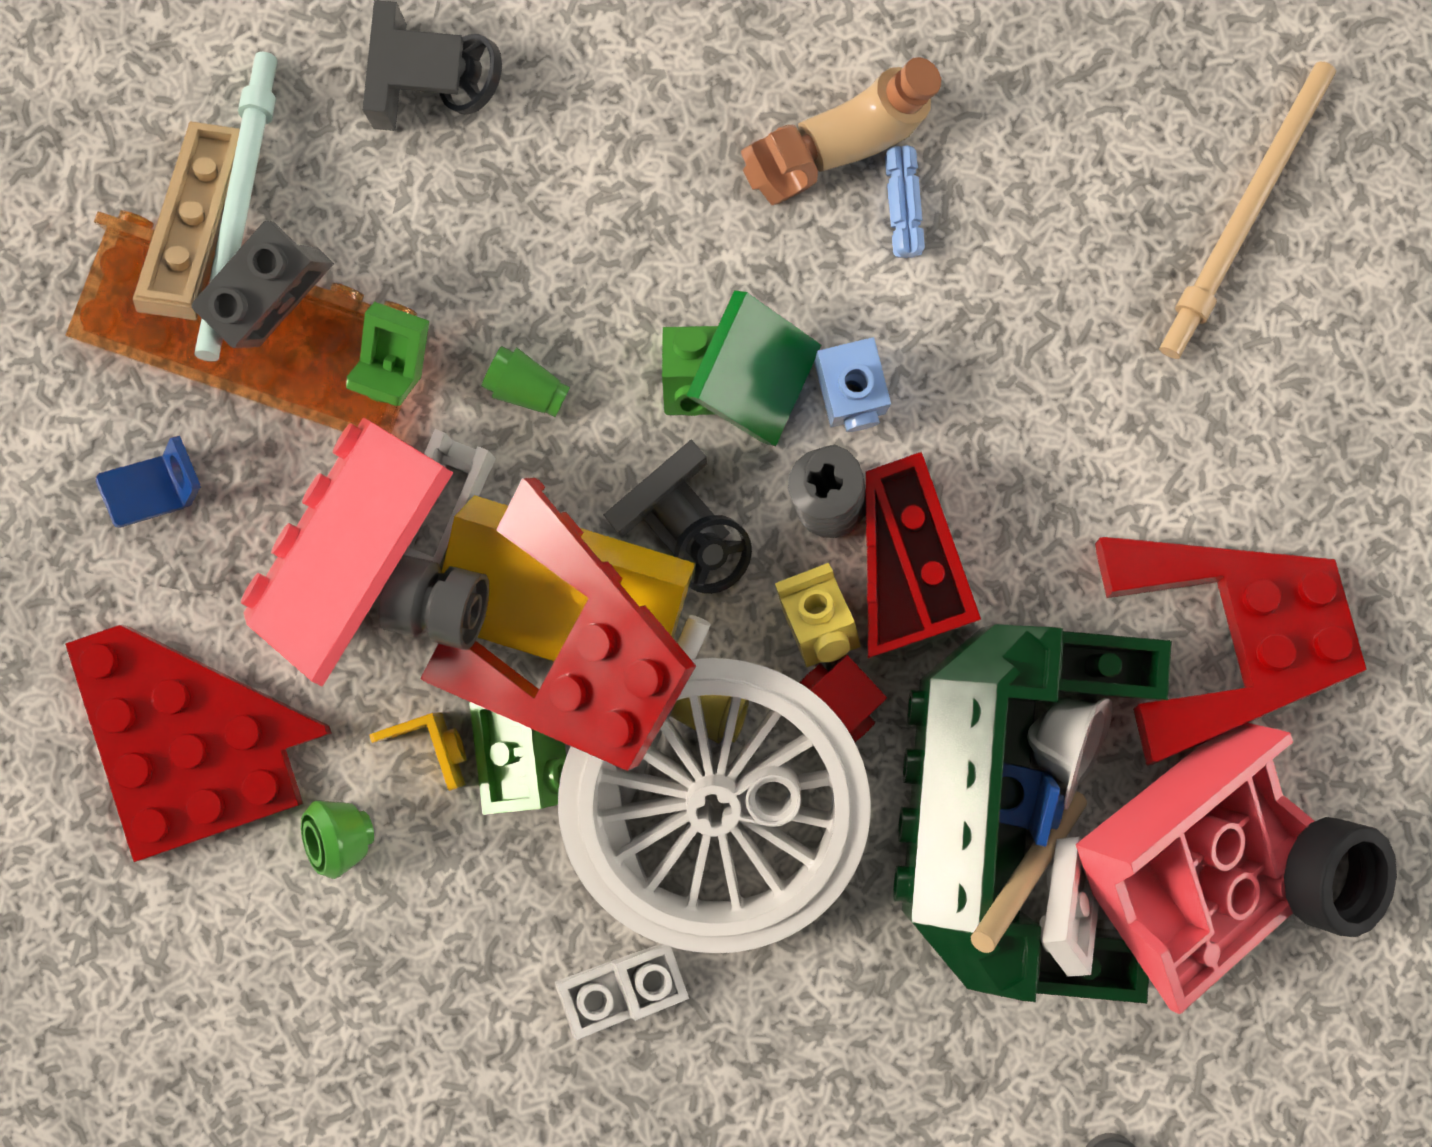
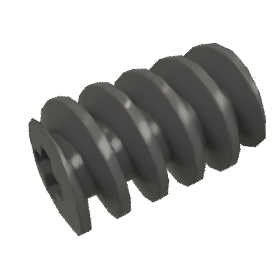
(814, 477)

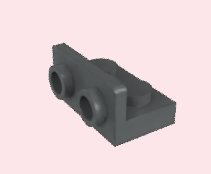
(260, 286)

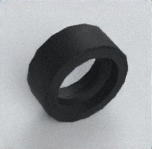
(1368, 882)

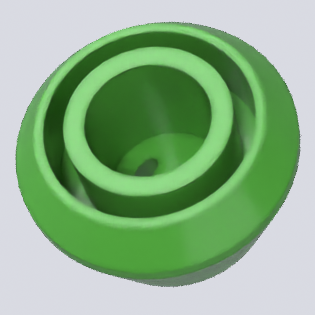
(335, 836)

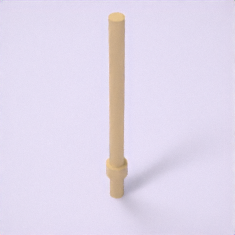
(1199, 300)

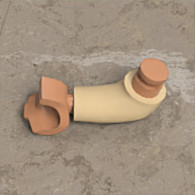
(864, 126)

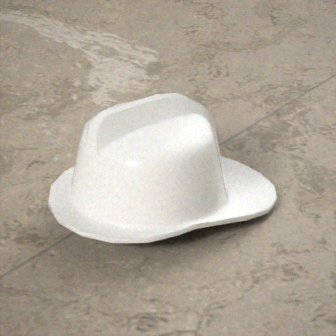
(1069, 739)

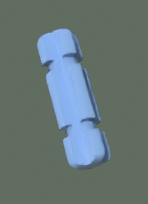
(904, 201)

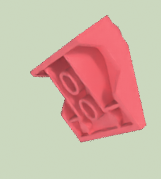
(342, 547)
(1199, 862)

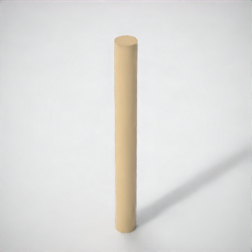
(1023, 881)

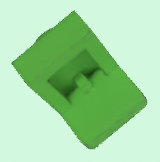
(389, 355)
(681, 357)

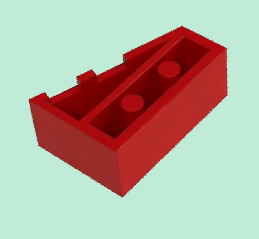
(911, 560)

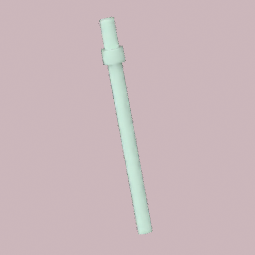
(256, 110)

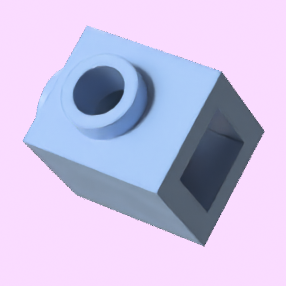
(856, 365)

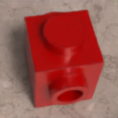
(847, 693)

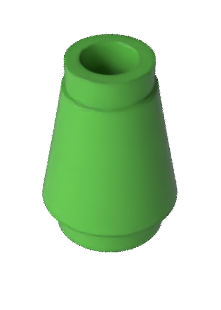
(524, 382)

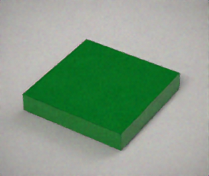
(754, 368)

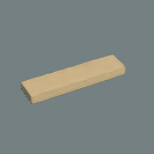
(188, 223)

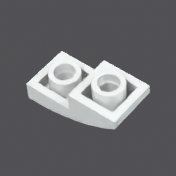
(621, 990)

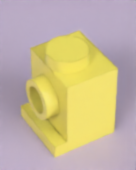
(818, 615)

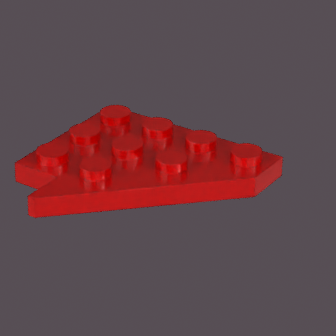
(184, 741)

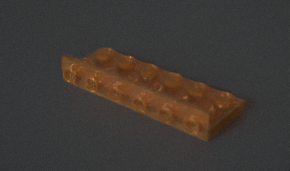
(294, 371)

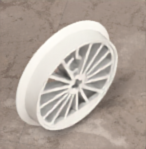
(606, 855)

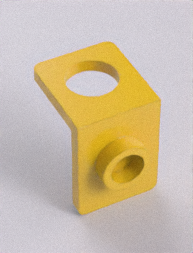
(446, 743)

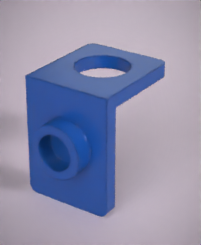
(150, 486)
(1040, 806)

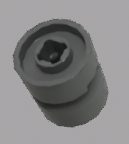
(443, 604)

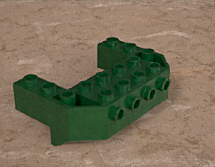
(958, 855)

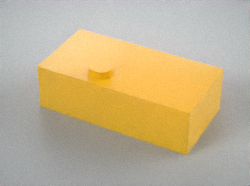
(537, 608)

